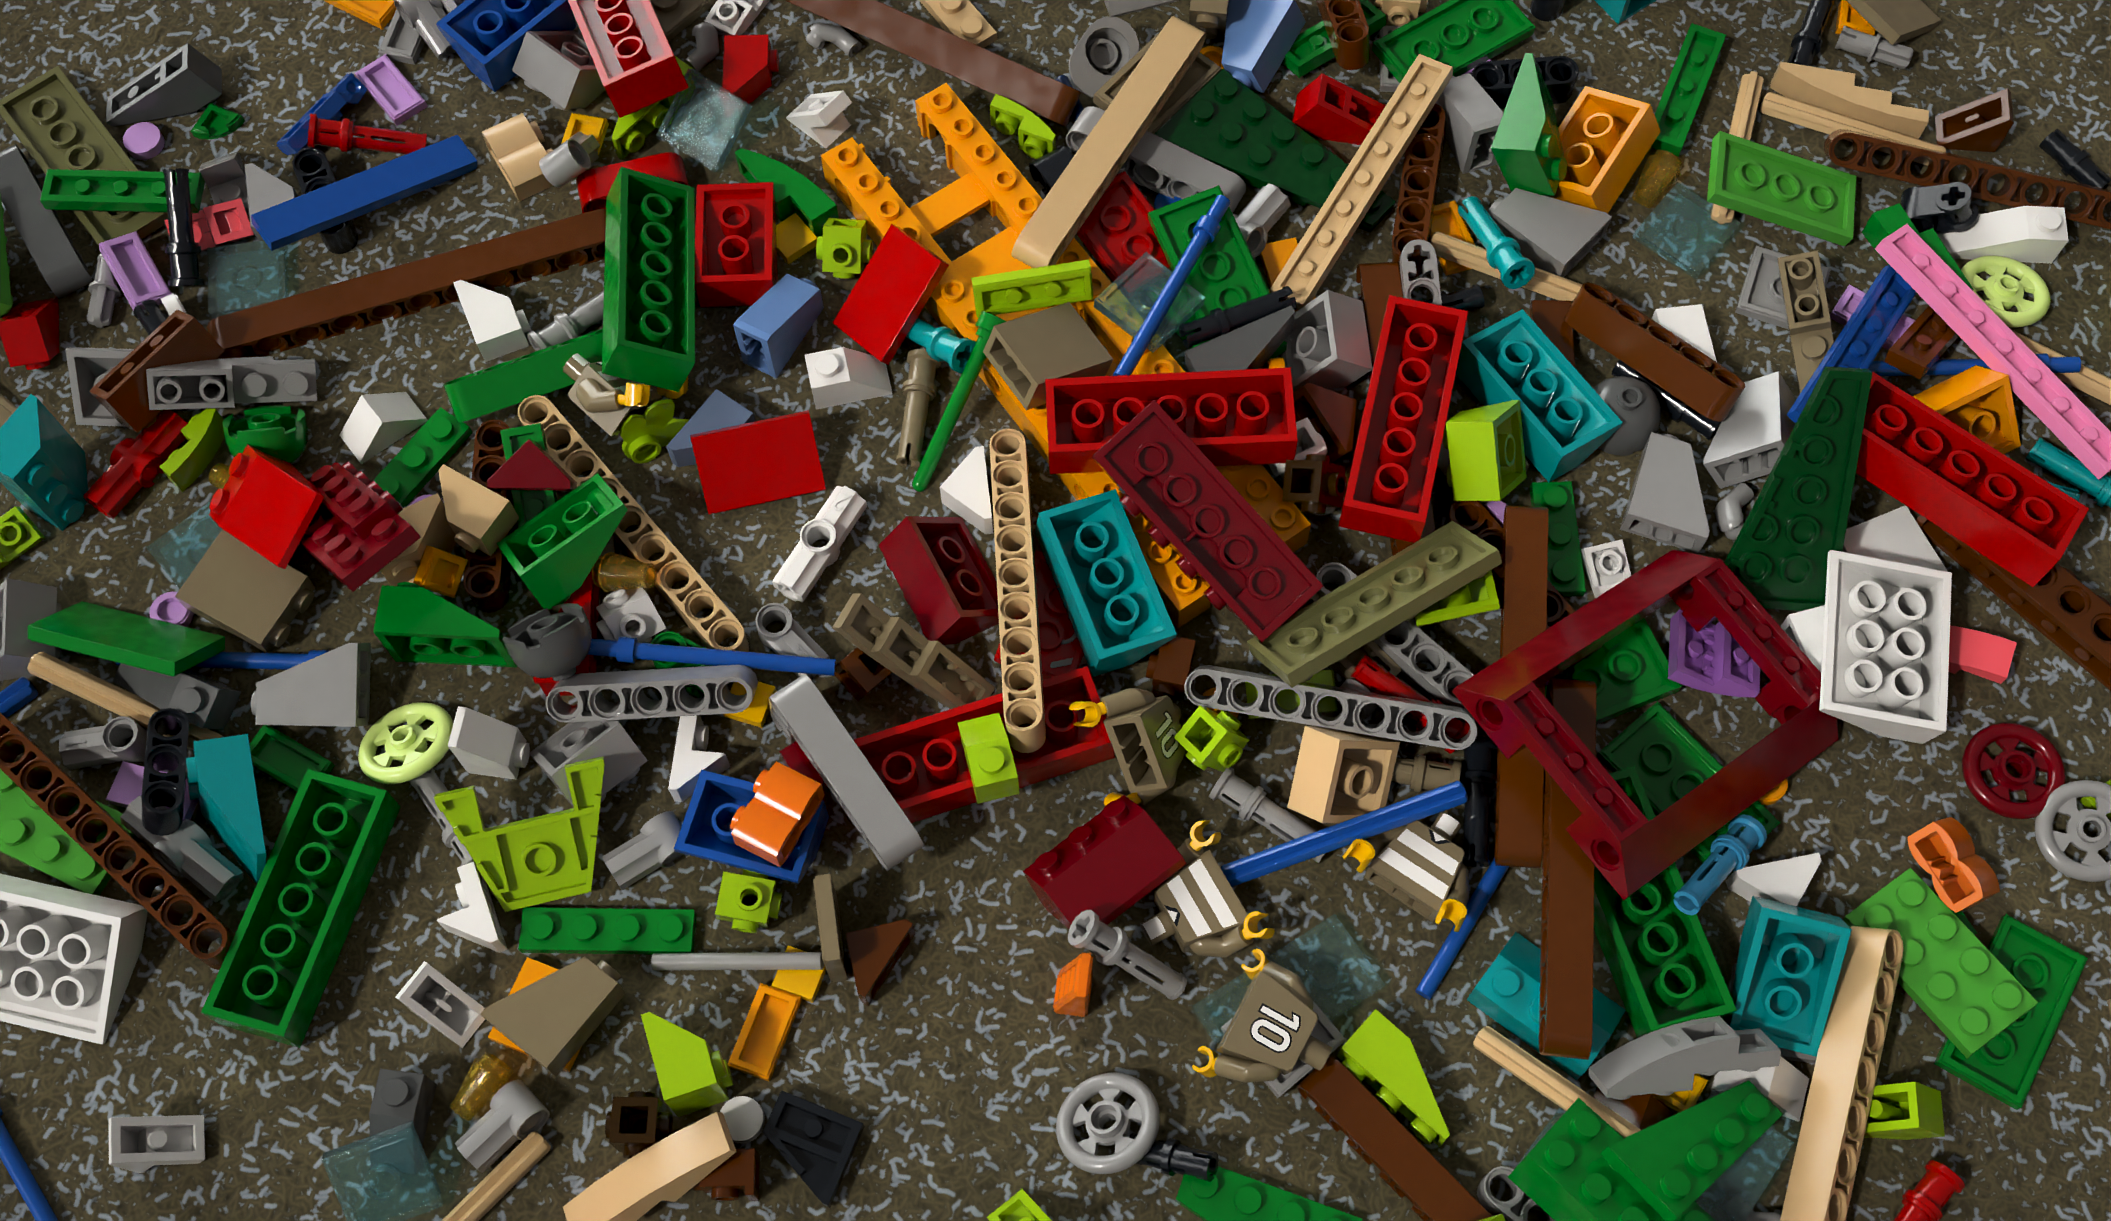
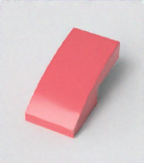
(220, 224)
(1980, 653)

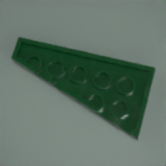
(1260, 145)
(1805, 498)

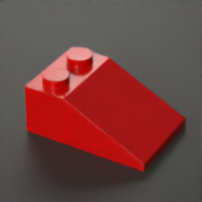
(735, 243)
(265, 505)

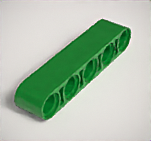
(519, 378)

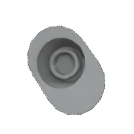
(1102, 53)

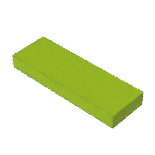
(1033, 288)

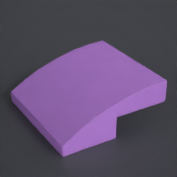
(1710, 660)

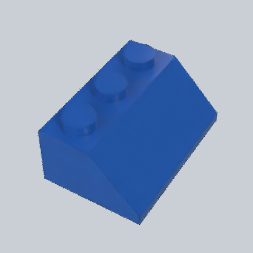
(492, 32)
(709, 837)

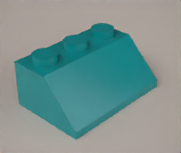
(43, 464)
(1512, 997)

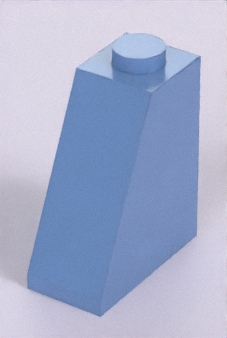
(1259, 38)
(777, 323)

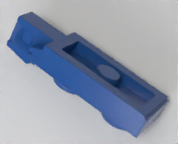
(347, 91)

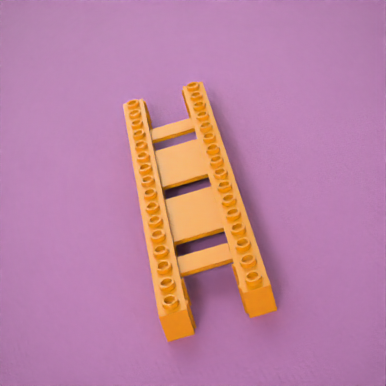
(995, 183)

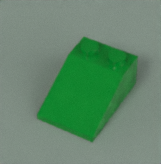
(1529, 136)
(564, 541)
(429, 629)

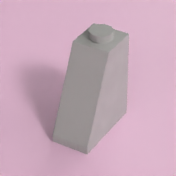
(1470, 122)
(1549, 229)
(1752, 432)
(1667, 496)
(318, 692)

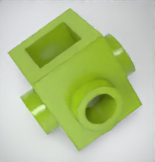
(841, 235)
(1212, 739)
(735, 889)

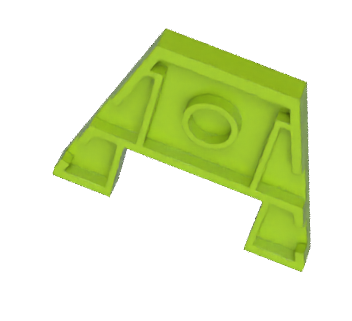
(536, 856)

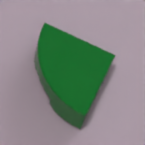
(216, 122)

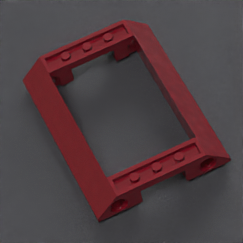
(1611, 826)

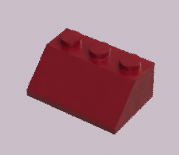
(942, 577)
(1104, 864)

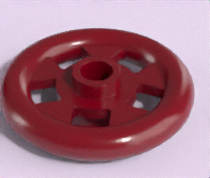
(1998, 798)

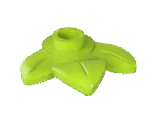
(649, 432)

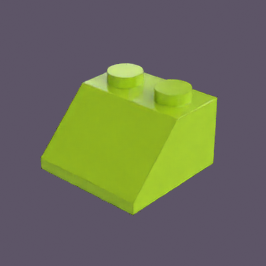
(1485, 452)
(686, 1067)

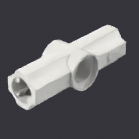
(807, 562)

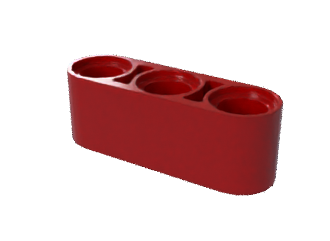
(596, 182)

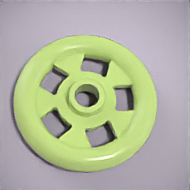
(2005, 291)
(405, 743)

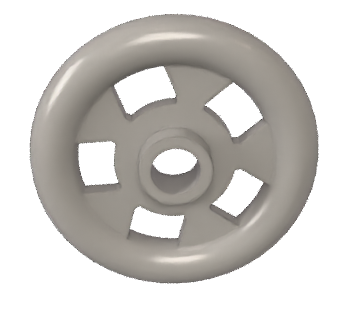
(2053, 843)
(1127, 1150)

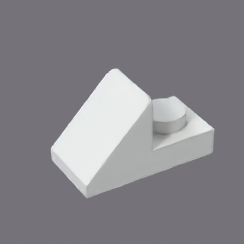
(822, 116)
(688, 759)
(478, 918)
(155, 1140)

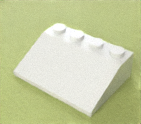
(1886, 646)
(65, 957)

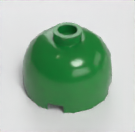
(268, 430)

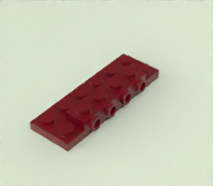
(1205, 522)
(355, 525)

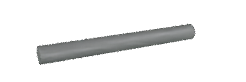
(738, 961)

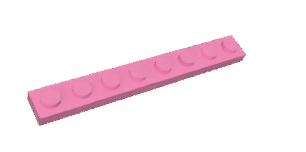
(1999, 348)

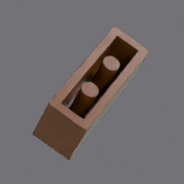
(125, 386)

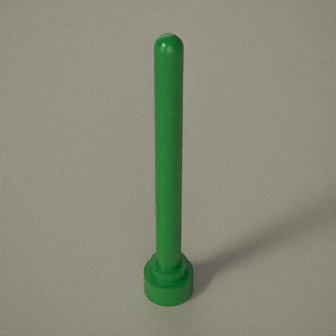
(956, 403)

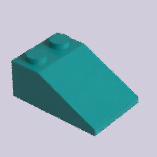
(227, 795)
(1788, 973)

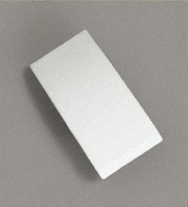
(734, 16)
(1605, 566)

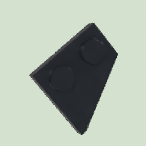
(813, 1142)

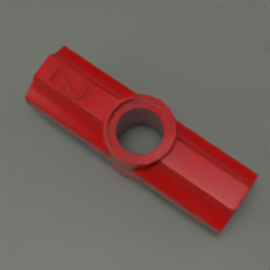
(136, 464)

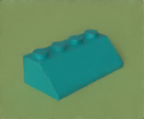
(1559, 408)
(1104, 581)

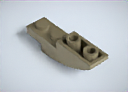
(1805, 312)

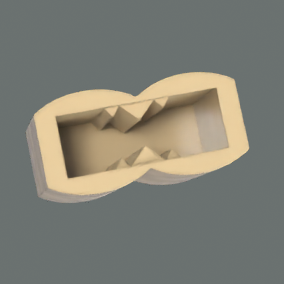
(517, 153)

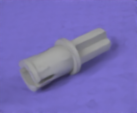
(1874, 48)
(103, 295)

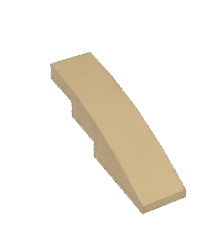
(1837, 93)
(656, 1173)

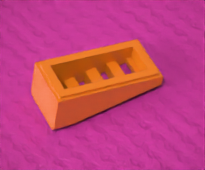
(1074, 986)

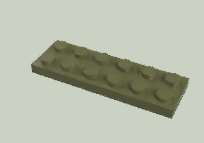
(67, 134)
(1375, 603)

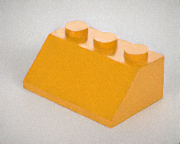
(1603, 146)
(1978, 403)

